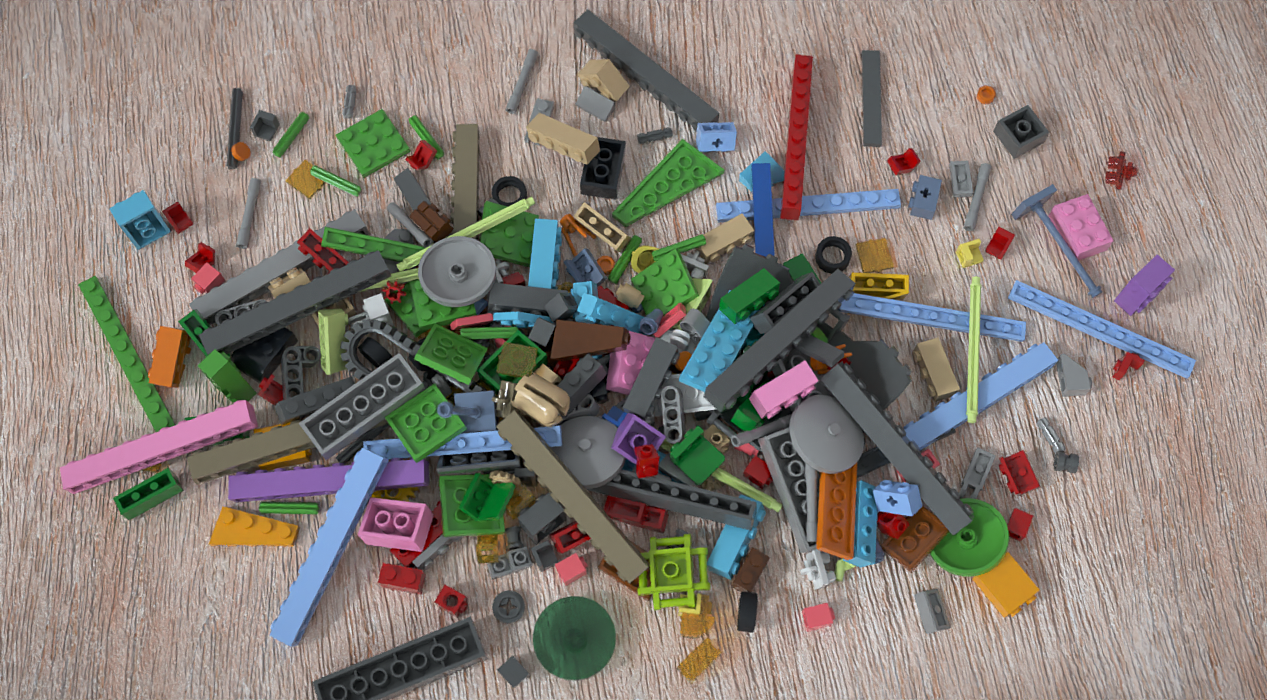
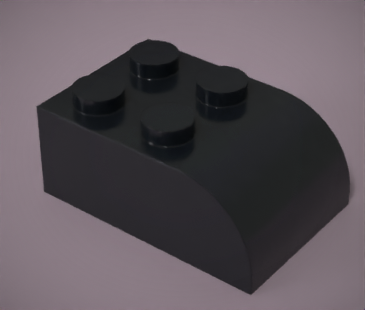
(604, 171)
(263, 355)

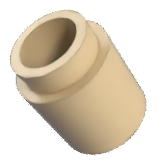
(629, 295)

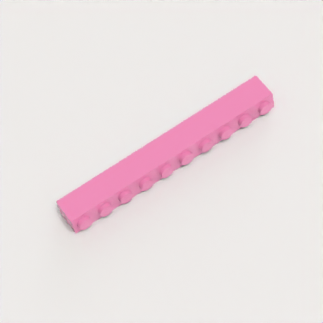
(158, 447)

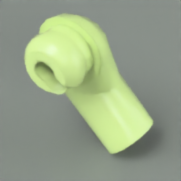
(840, 568)

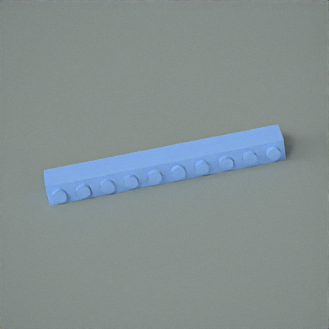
(990, 391)
(328, 548)

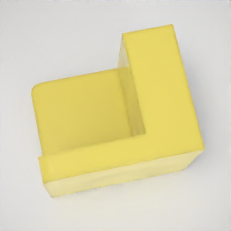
(969, 253)
(690, 610)

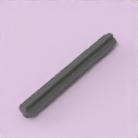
(234, 126)

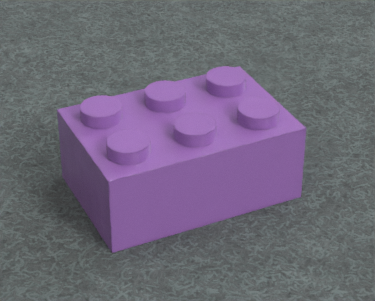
(1145, 286)

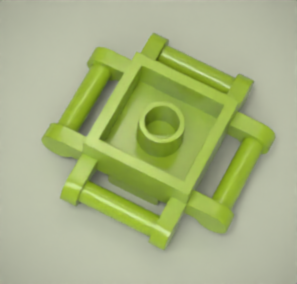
(673, 571)

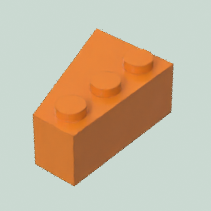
(169, 357)

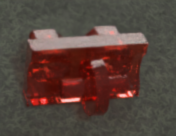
(1119, 163)

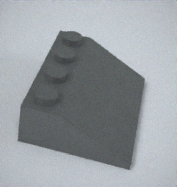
(478, 463)

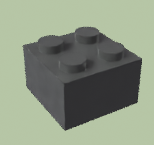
(1021, 131)
(541, 518)

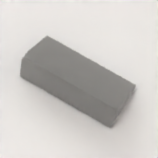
(595, 104)
(671, 470)
(932, 611)

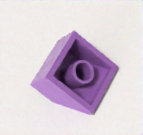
(635, 433)

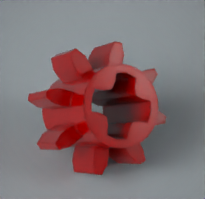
(393, 296)

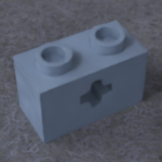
(928, 188)

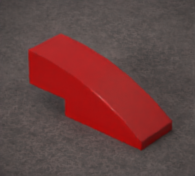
(636, 514)

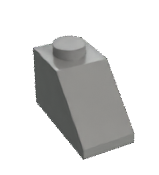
(1072, 377)

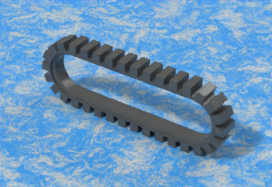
(397, 338)

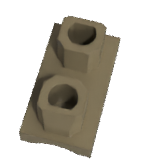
(504, 398)

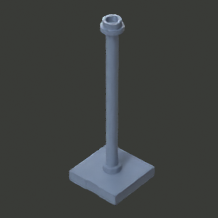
(1035, 204)
(474, 409)

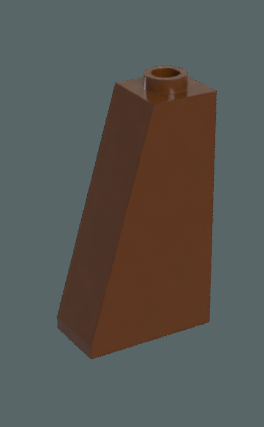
(578, 339)

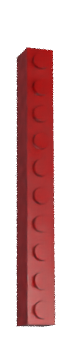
(796, 138)

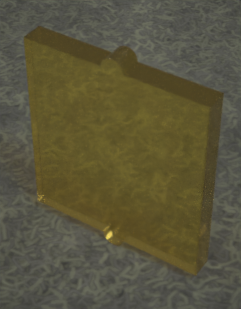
(303, 180)
(874, 255)
(517, 360)

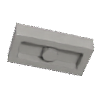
(961, 179)

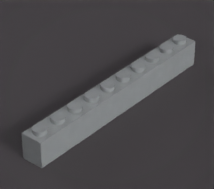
(256, 279)

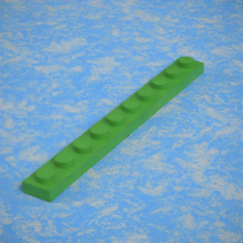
(126, 354)

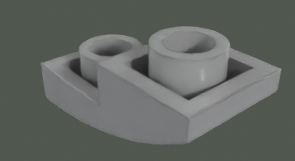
(510, 563)

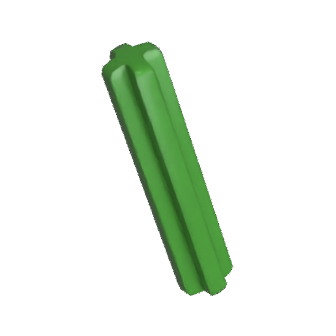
(290, 134)
(425, 135)
(335, 180)
(682, 246)
(624, 259)
(488, 332)
(289, 507)

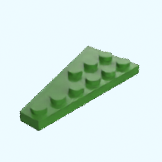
(672, 178)

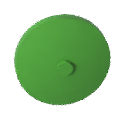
(977, 545)

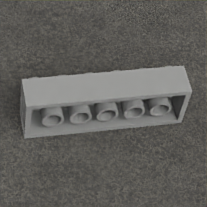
(362, 406)
(789, 479)

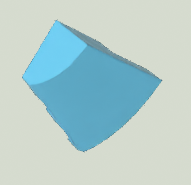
(777, 172)

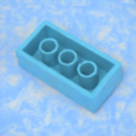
(545, 254)

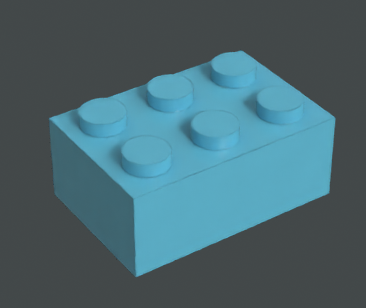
(140, 219)

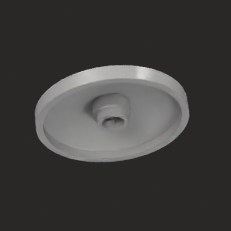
(457, 271)
(826, 434)
(589, 451)

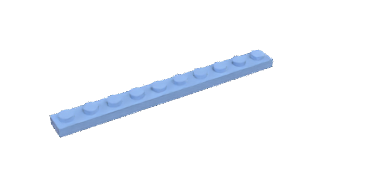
(818, 204)
(932, 316)
(1102, 329)
(462, 443)

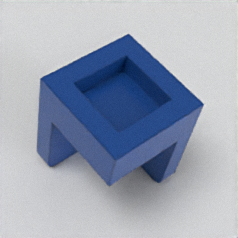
(615, 416)

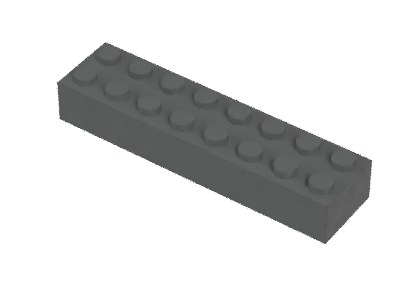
(406, 665)

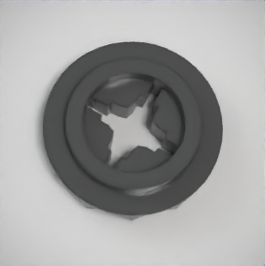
(502, 600)

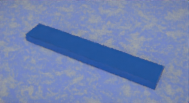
(762, 209)

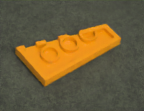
(248, 529)

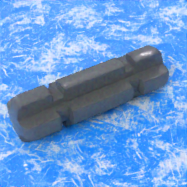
(654, 135)

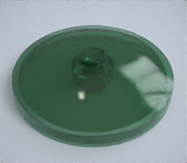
(574, 638)

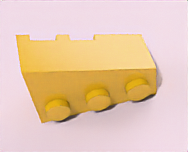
(881, 285)

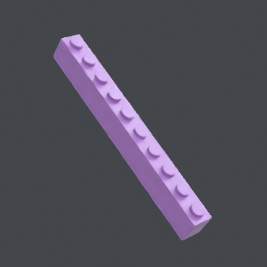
(320, 480)

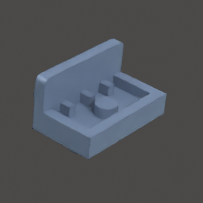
(585, 268)

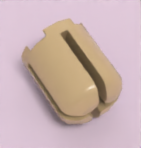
(541, 400)

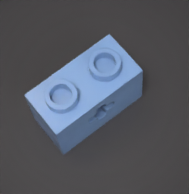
(716, 136)
(897, 498)

